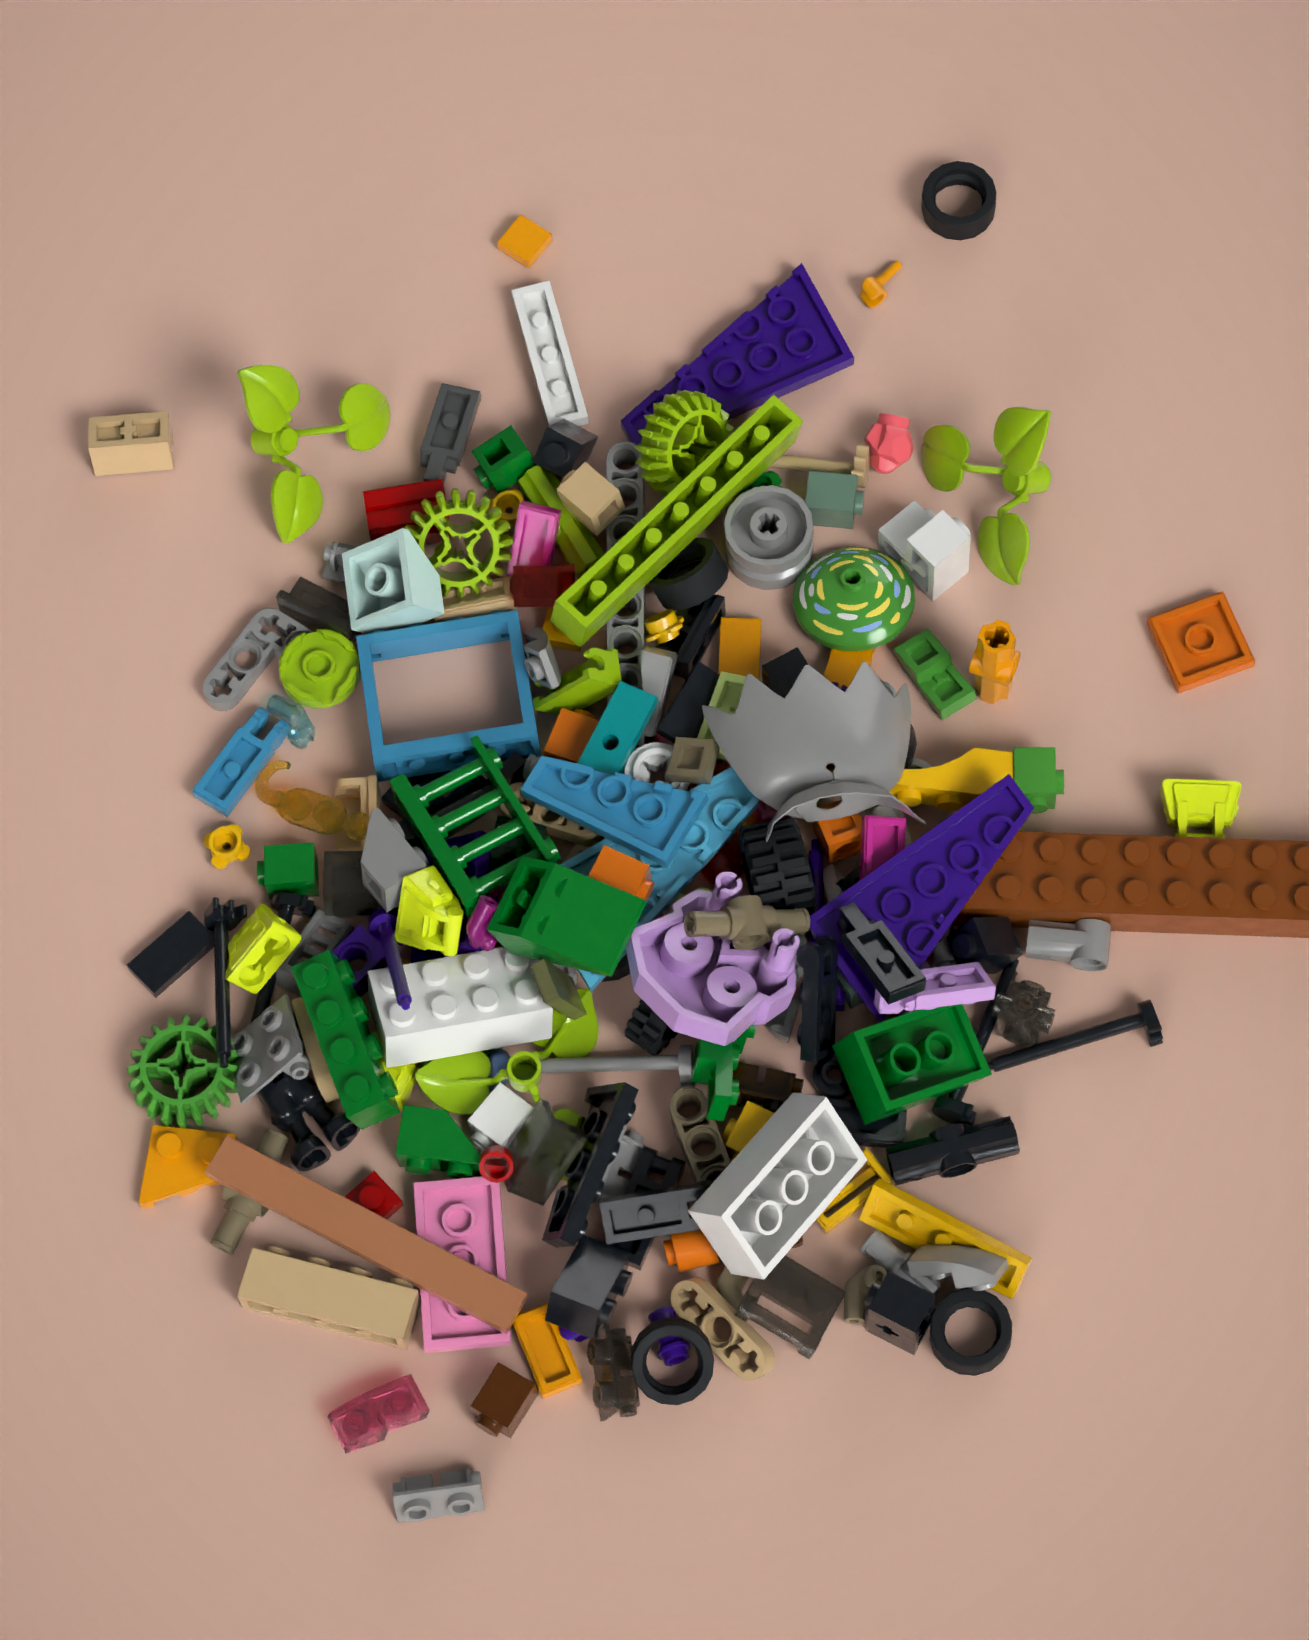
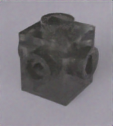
(1019, 1025)

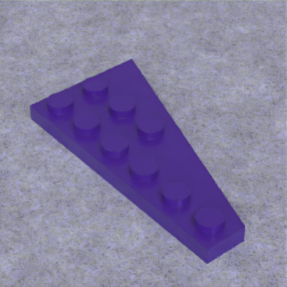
(761, 354)
(928, 881)

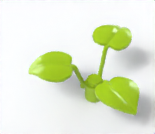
(268, 398)
(1020, 439)
(462, 1081)

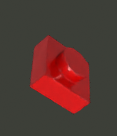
(376, 1196)

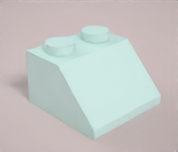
(391, 584)

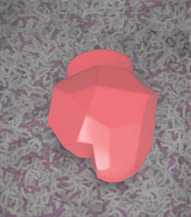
(889, 443)

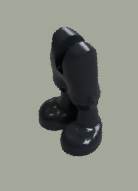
(286, 1104)

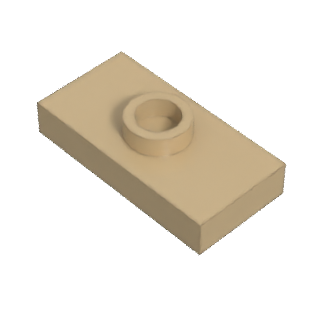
(471, 605)

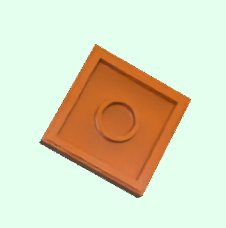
(1200, 642)

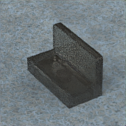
(317, 608)
(542, 1154)

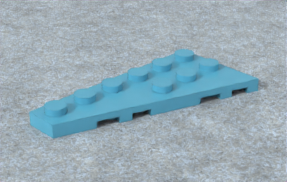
(724, 813)

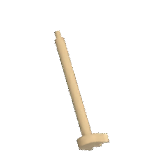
(860, 467)

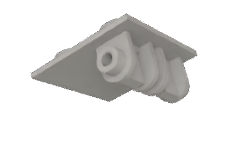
(268, 1048)

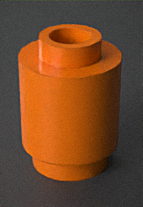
(689, 1251)

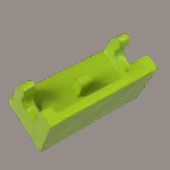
(583, 683)

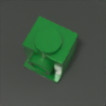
(502, 460)

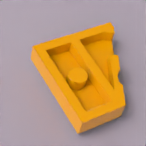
(178, 1162)

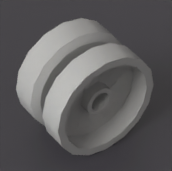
(768, 537)

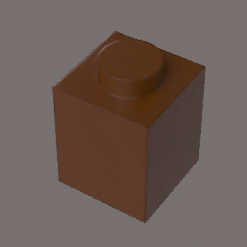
(503, 1401)

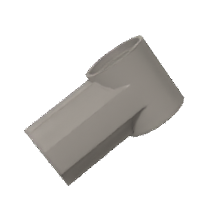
(1082, 943)

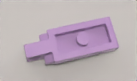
(944, 987)

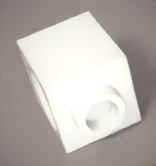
(498, 1118)

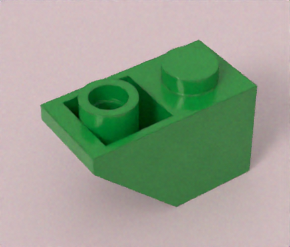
(434, 1142)

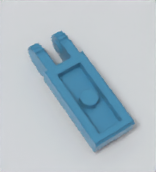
(240, 763)

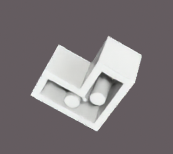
(928, 547)

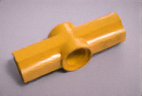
(994, 661)

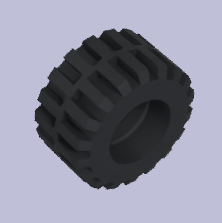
(777, 868)

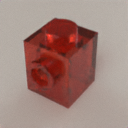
(540, 583)

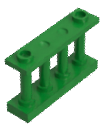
(433, 830)

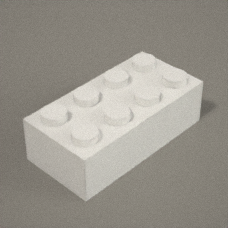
(459, 1007)
(778, 1185)

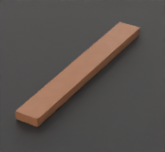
(366, 1234)

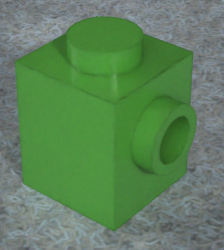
(1037, 776)

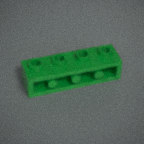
(346, 1040)

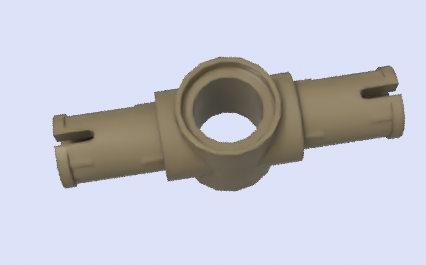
(746, 922)
(241, 1209)

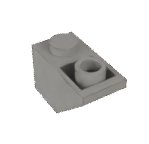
(388, 859)

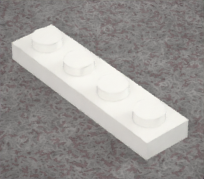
(549, 354)

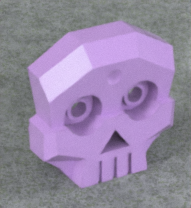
(691, 985)

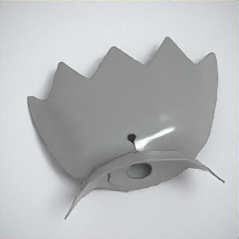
(786, 744)

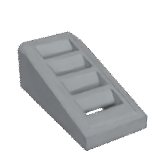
(656, 679)
(333, 924)

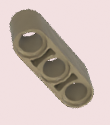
(695, 1131)

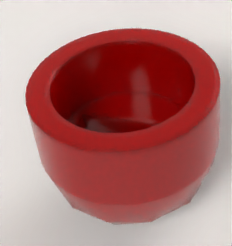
(496, 1169)

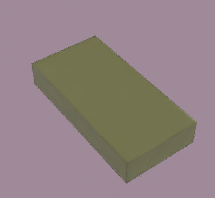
(558, 989)

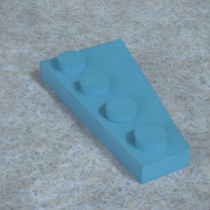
(624, 810)

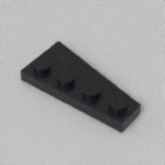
(609, 1112)

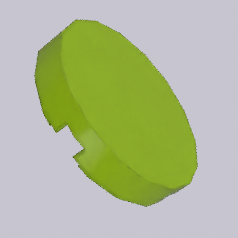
(319, 668)

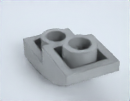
(541, 660)
(967, 1265)

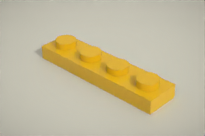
(923, 1224)

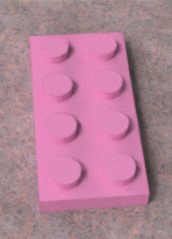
(468, 1222)

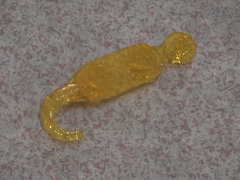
(309, 808)

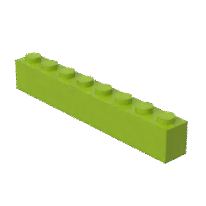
(675, 521)

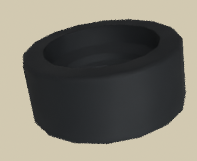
(958, 174)
(691, 576)
(970, 1364)
(672, 1394)

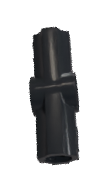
(952, 1150)

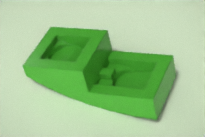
(934, 674)

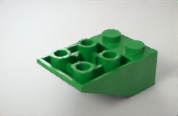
(565, 917)

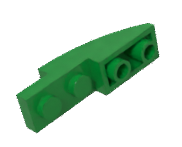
(715, 1066)

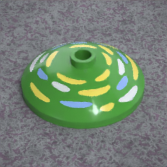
(853, 614)

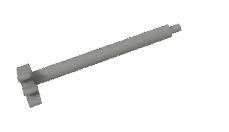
(680, 1062)

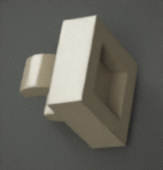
(693, 760)

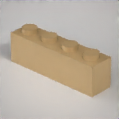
(329, 1297)

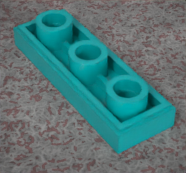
(621, 724)

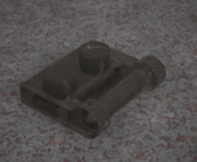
(798, 1292)

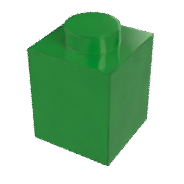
(289, 869)

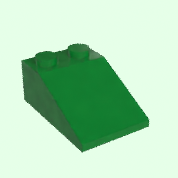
(910, 1060)

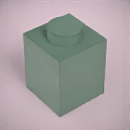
(834, 499)

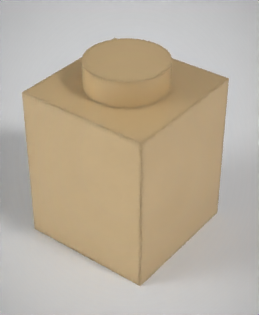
(590, 498)

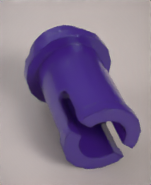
(671, 1349)

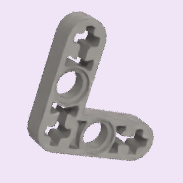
(252, 640)

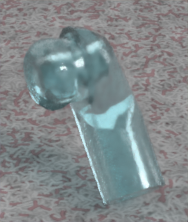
(295, 714)

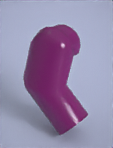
(478, 923)

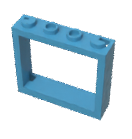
(452, 750)

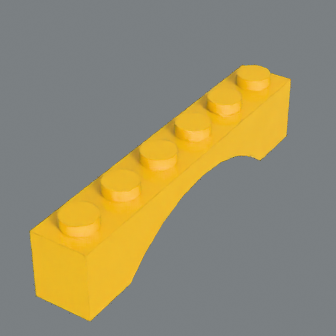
(955, 782)

